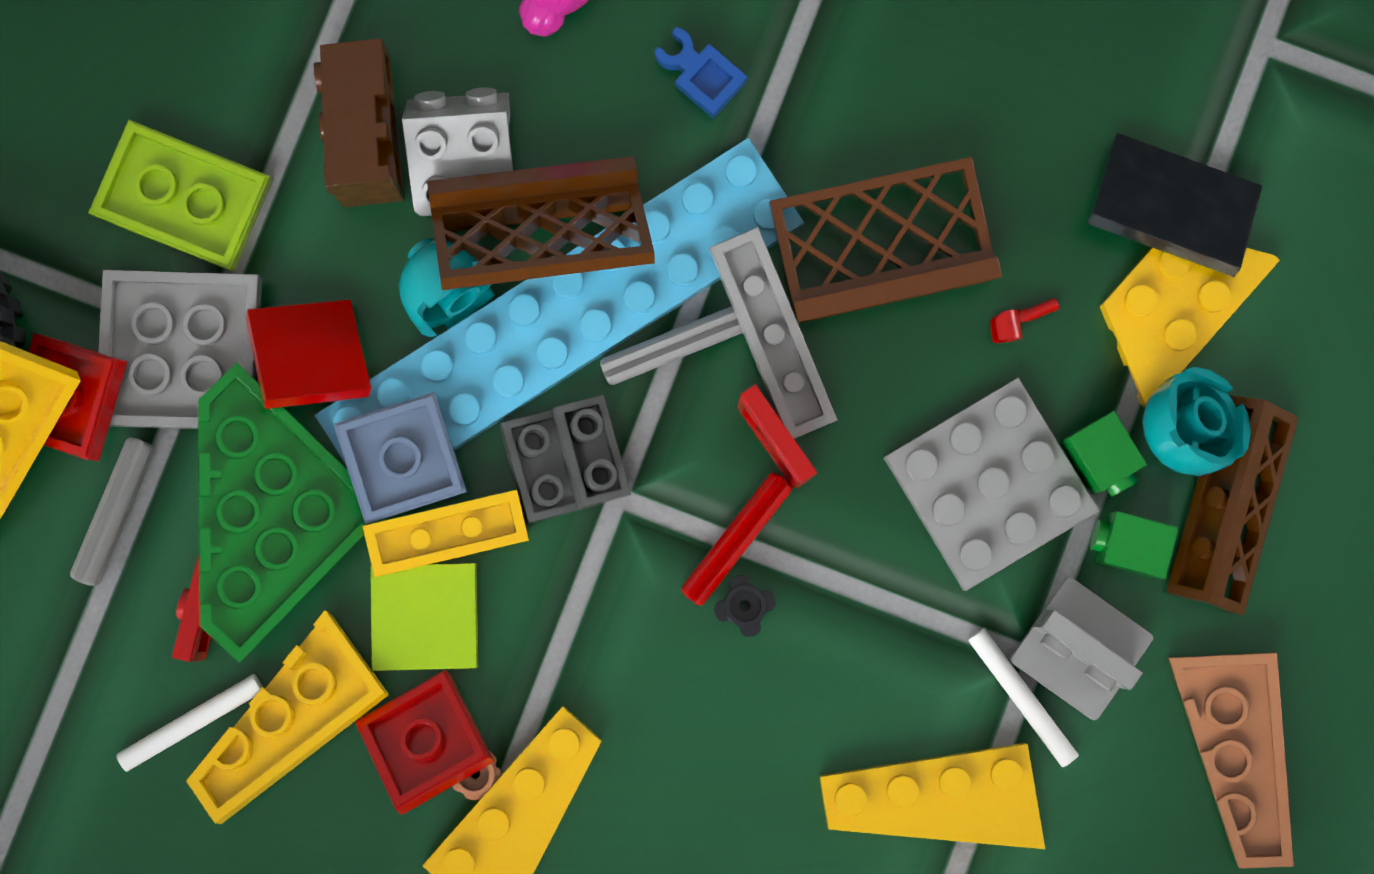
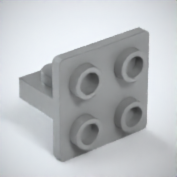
(1082, 649)

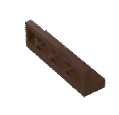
(1223, 504)

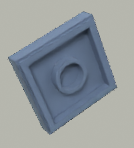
(400, 457)

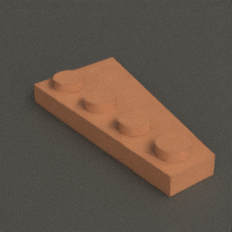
(1240, 738)

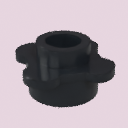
(730, 609)

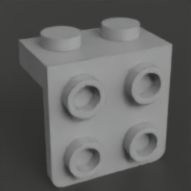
(455, 138)

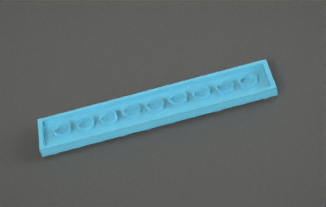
(567, 321)

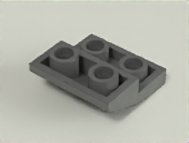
(564, 459)

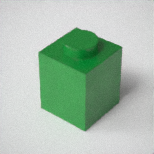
(1104, 455)
(1133, 544)

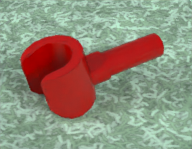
(1007, 325)

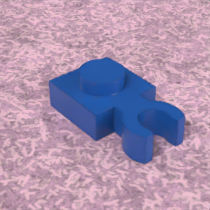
(705, 77)

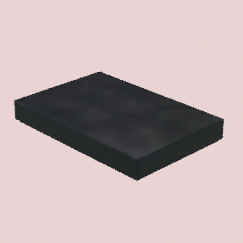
(1175, 205)

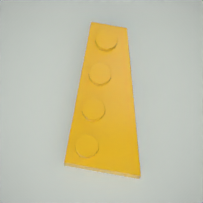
(523, 807)

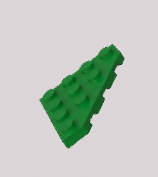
(268, 513)

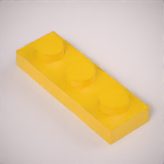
(445, 533)

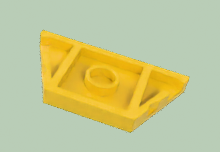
(1172, 311)

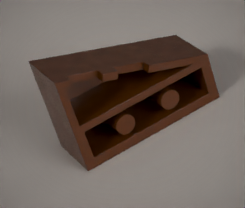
(359, 123)

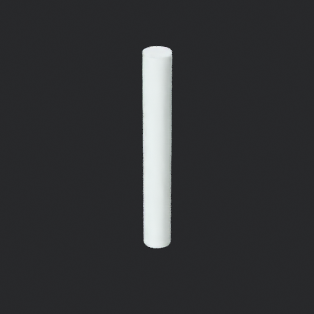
(1023, 697)
(189, 723)

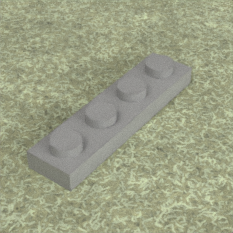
(772, 333)

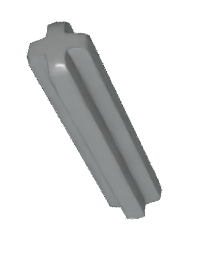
(670, 346)
(112, 511)

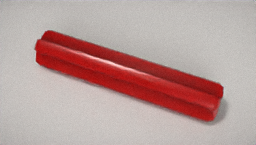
(736, 539)

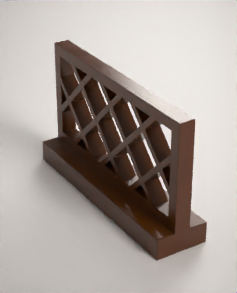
(538, 200)
(894, 284)

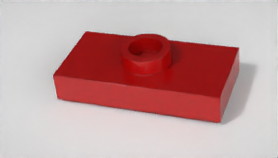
(192, 641)

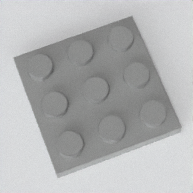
(176, 339)
(991, 484)

